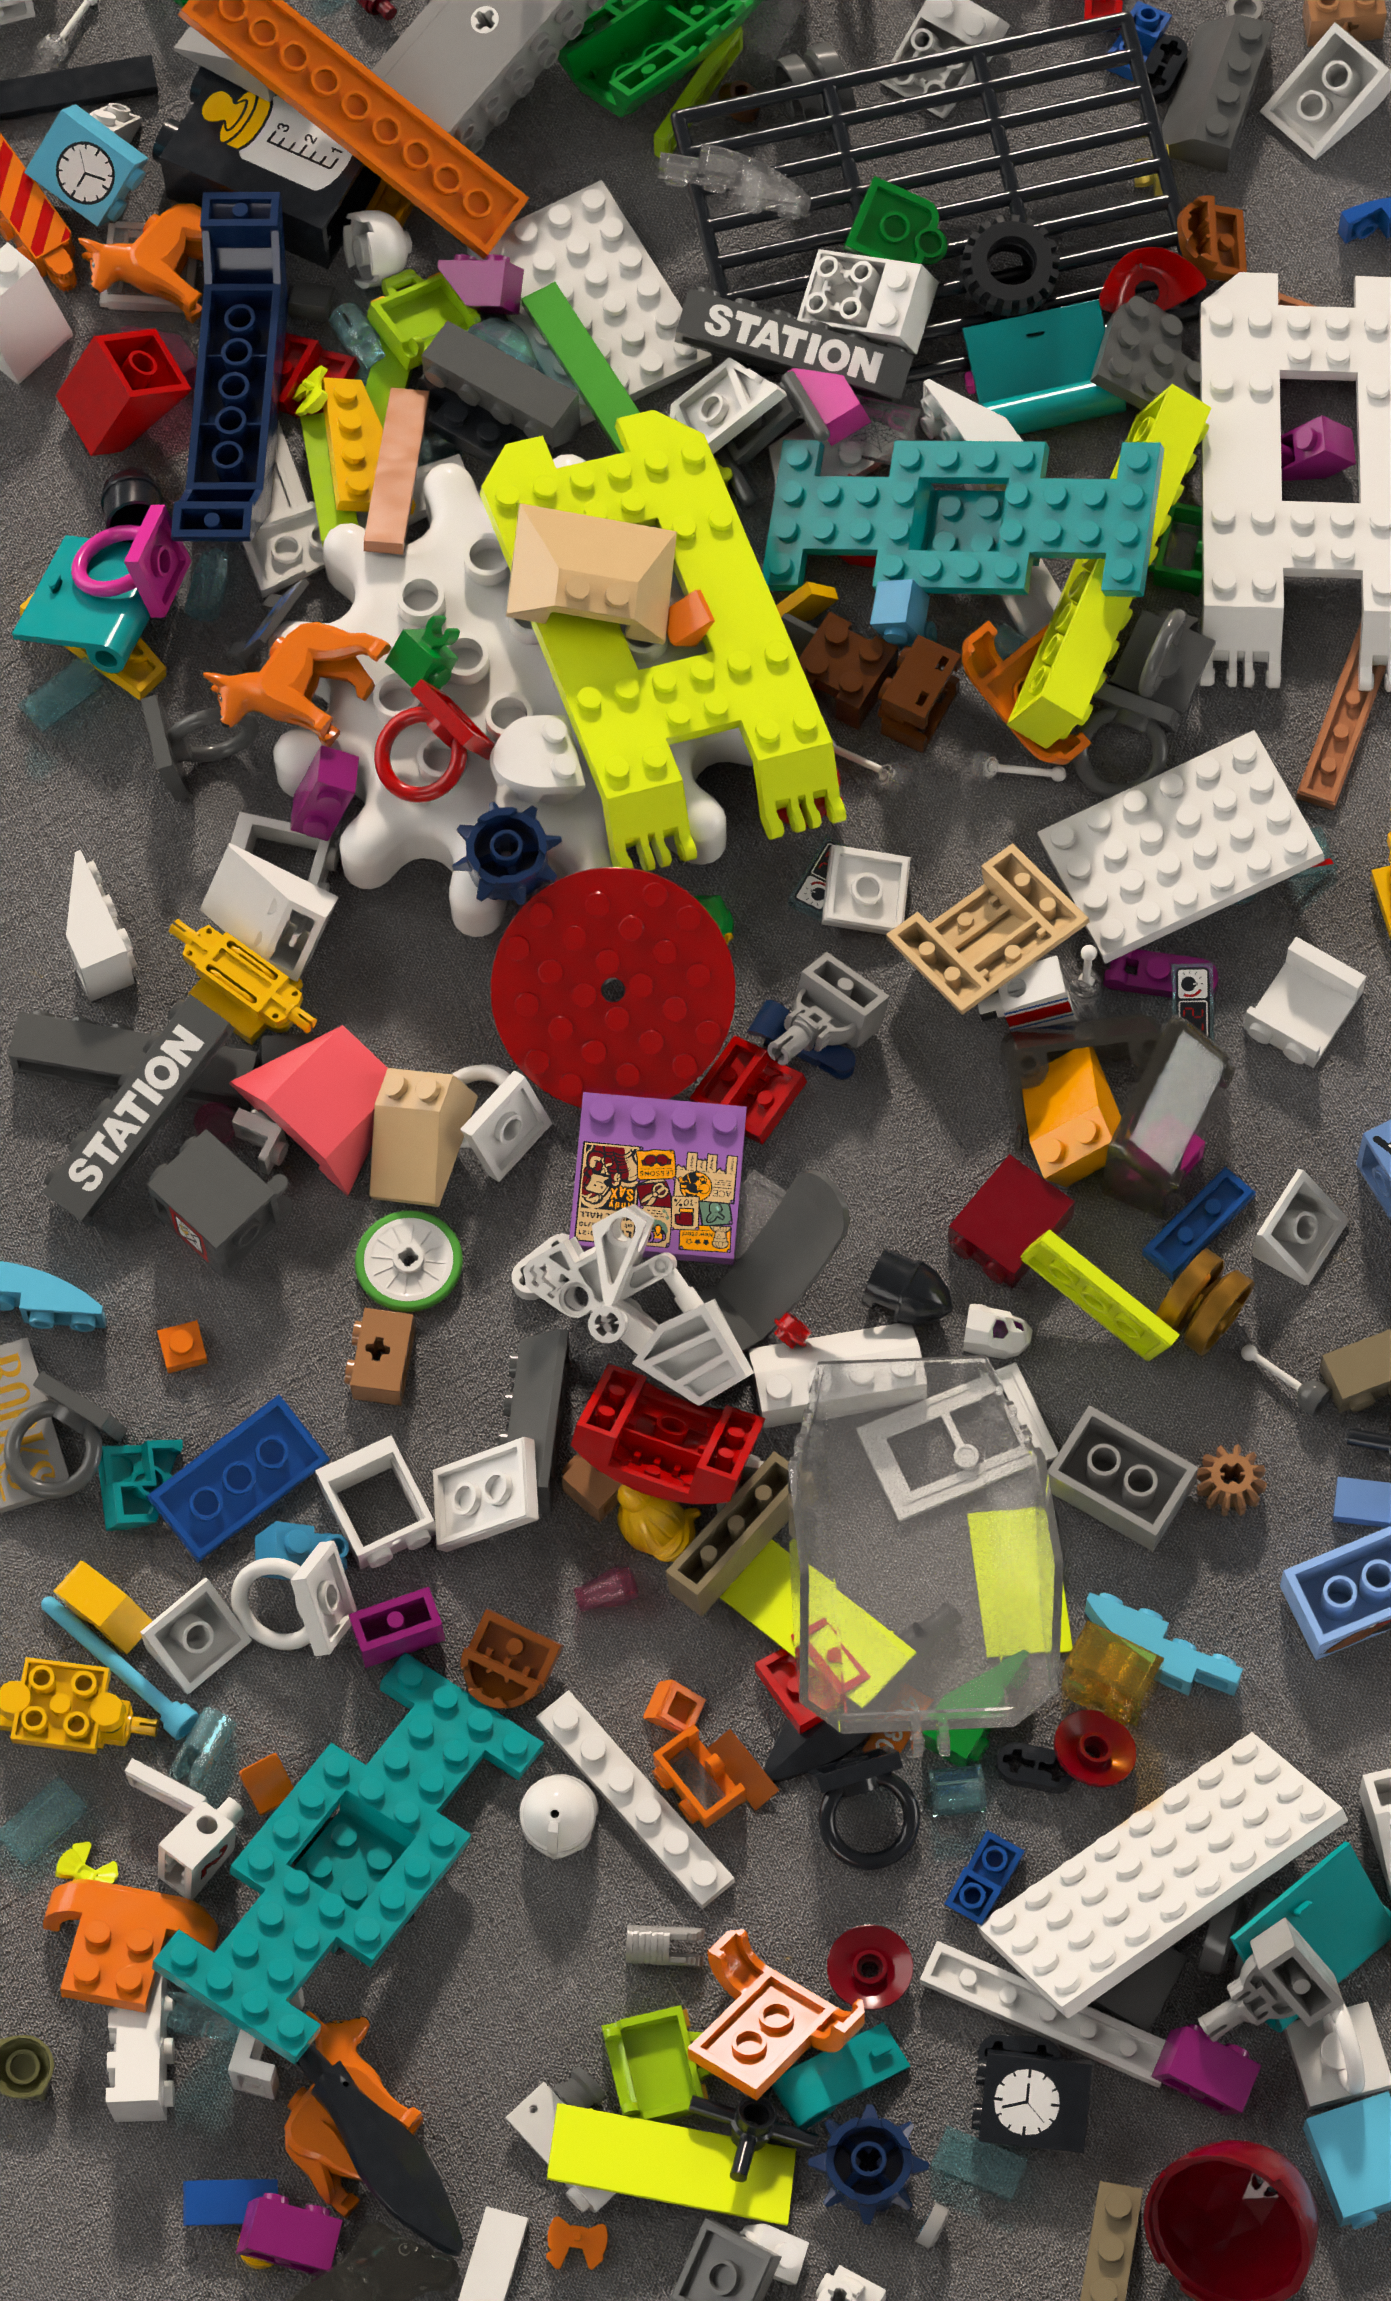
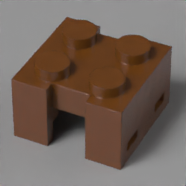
(848, 668)
(912, 694)

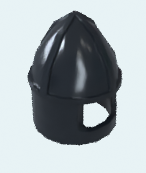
(128, 497)
(907, 1288)

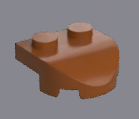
(1212, 238)
(507, 1662)

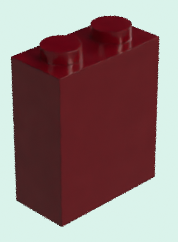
(1007, 1218)

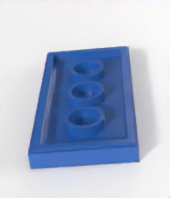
(238, 1478)

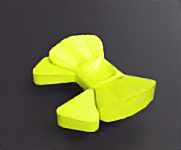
(312, 389)
(73, 1866)

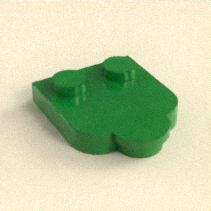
(896, 226)

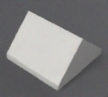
(1300, 1230)
(195, 1636)

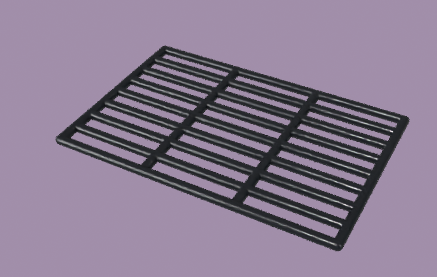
(1003, 160)

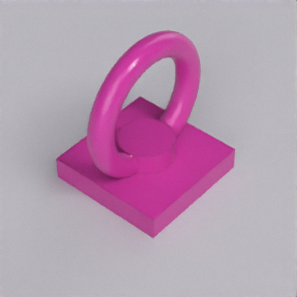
(153, 562)

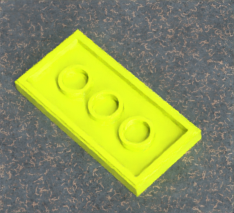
(1099, 1296)

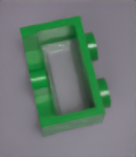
(1180, 553)

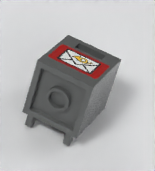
(217, 1202)

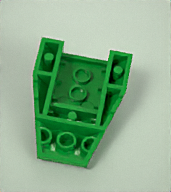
(646, 45)

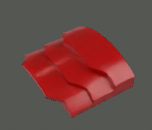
(664, 1441)

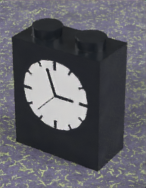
(1033, 2100)

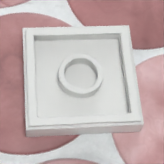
(865, 889)

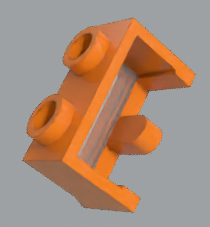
(696, 1778)

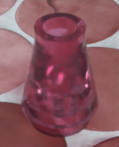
(608, 1589)

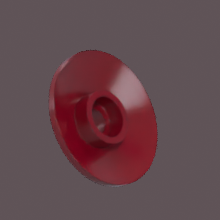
(1101, 1736)
(875, 1947)

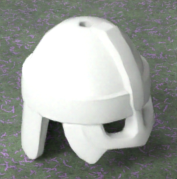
(576, 1817)

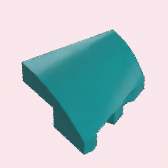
(130, 1475)

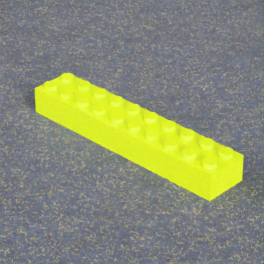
(1087, 622)

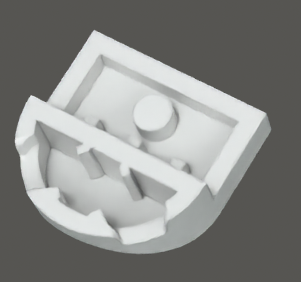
(537, 758)

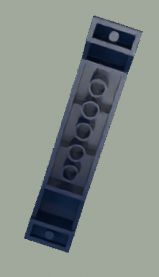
(236, 370)

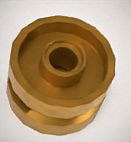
(1205, 1300)

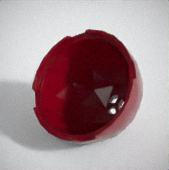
(1226, 2230)

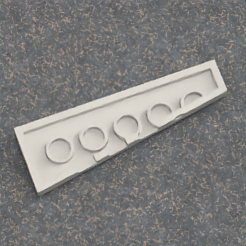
(291, 544)

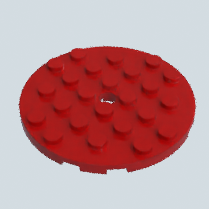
(600, 929)

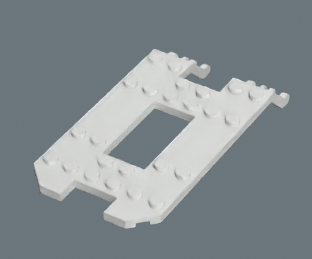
(1246, 526)

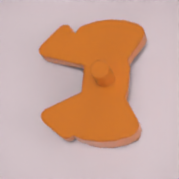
(563, 2236)

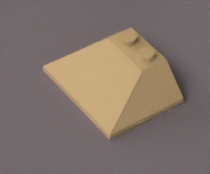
(591, 571)
(990, 932)

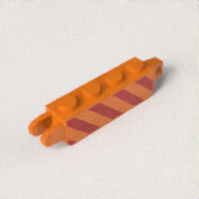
(34, 222)

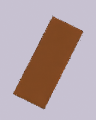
(743, 1769)

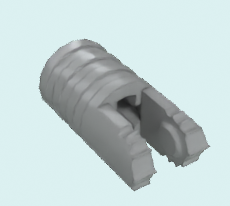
(652, 1945)

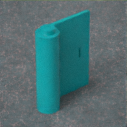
(1041, 367)
(71, 618)
(1332, 1911)

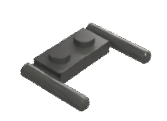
(765, 429)

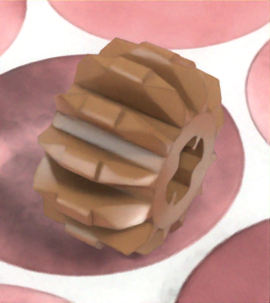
(1234, 1493)

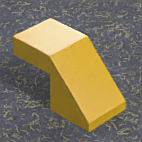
(104, 1606)

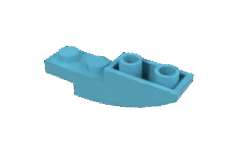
(47, 1299)
(1181, 1660)

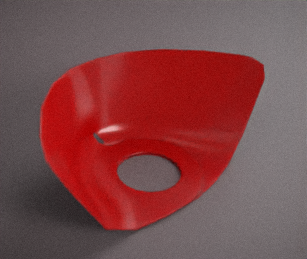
(1172, 274)

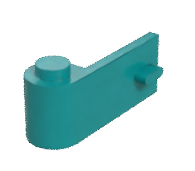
(821, 2083)

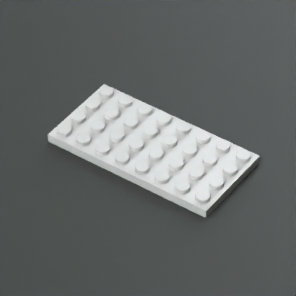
(1161, 1874)

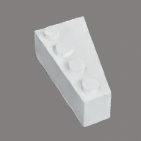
(141, 2059)

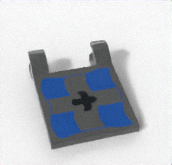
(279, 606)

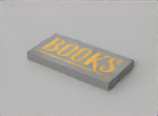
(40, 1445)

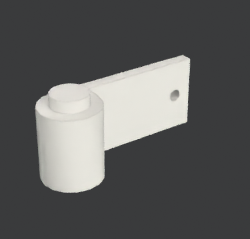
(537, 2129)

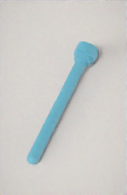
(177, 1717)

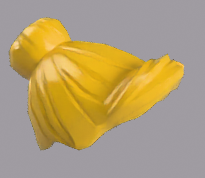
(655, 1524)

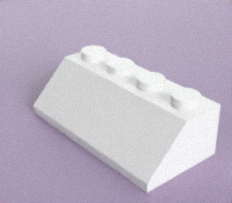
(786, 1374)

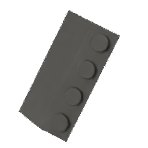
(1217, 90)
(502, 385)
(539, 1404)

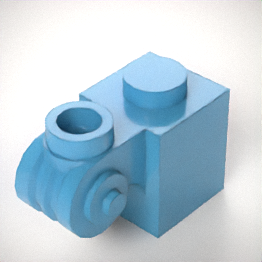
(901, 612)
(294, 1543)

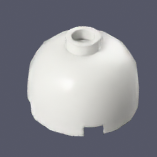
(375, 246)

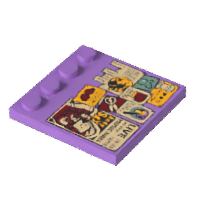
(668, 1160)

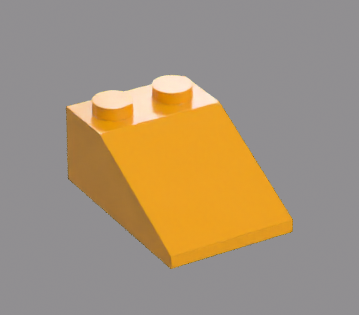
(1071, 1117)

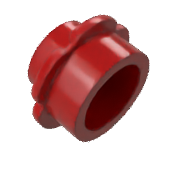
(792, 1330)

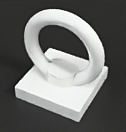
(506, 1122)
(320, 1599)
(1339, 2056)

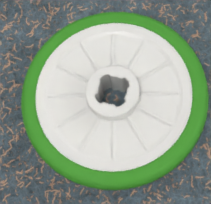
(424, 1281)

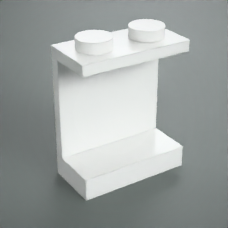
(1305, 1003)

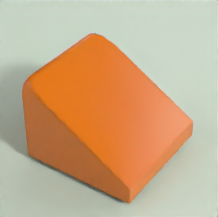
(689, 620)
(674, 1706)
(266, 1783)

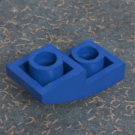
(1150, 27)
(1365, 219)
(985, 1877)
(221, 2200)

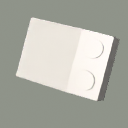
(1329, 92)

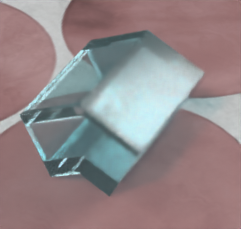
(957, 1790)

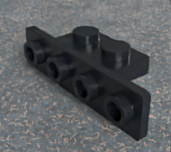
(467, 425)

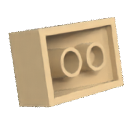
(417, 1135)

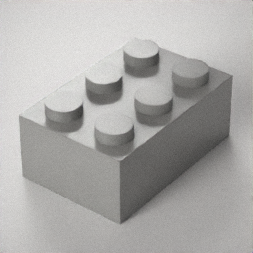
(1121, 1478)

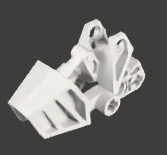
(686, 1353)

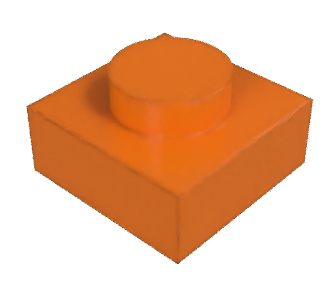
(182, 1346)

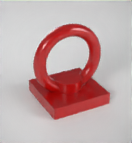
(449, 725)

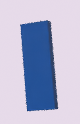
(1198, 1223)

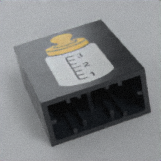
(257, 145)

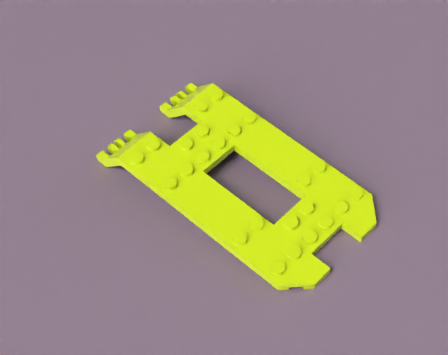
(744, 680)

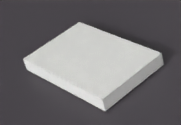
(485, 1494)

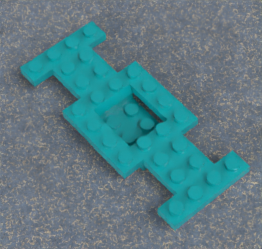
(964, 536)
(361, 1871)

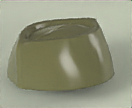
(25, 2067)

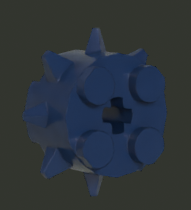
(512, 875)
(868, 2139)

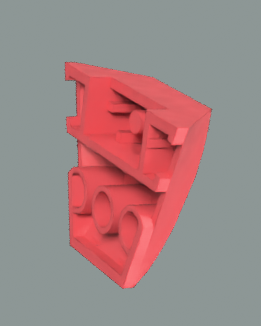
(322, 1100)

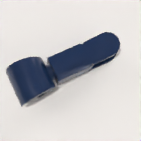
(832, 1059)

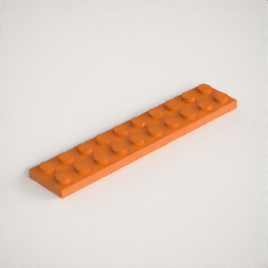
(363, 115)

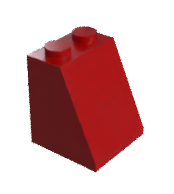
(121, 389)

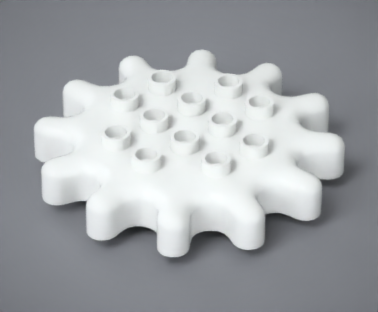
(497, 679)

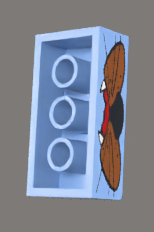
(1342, 1594)

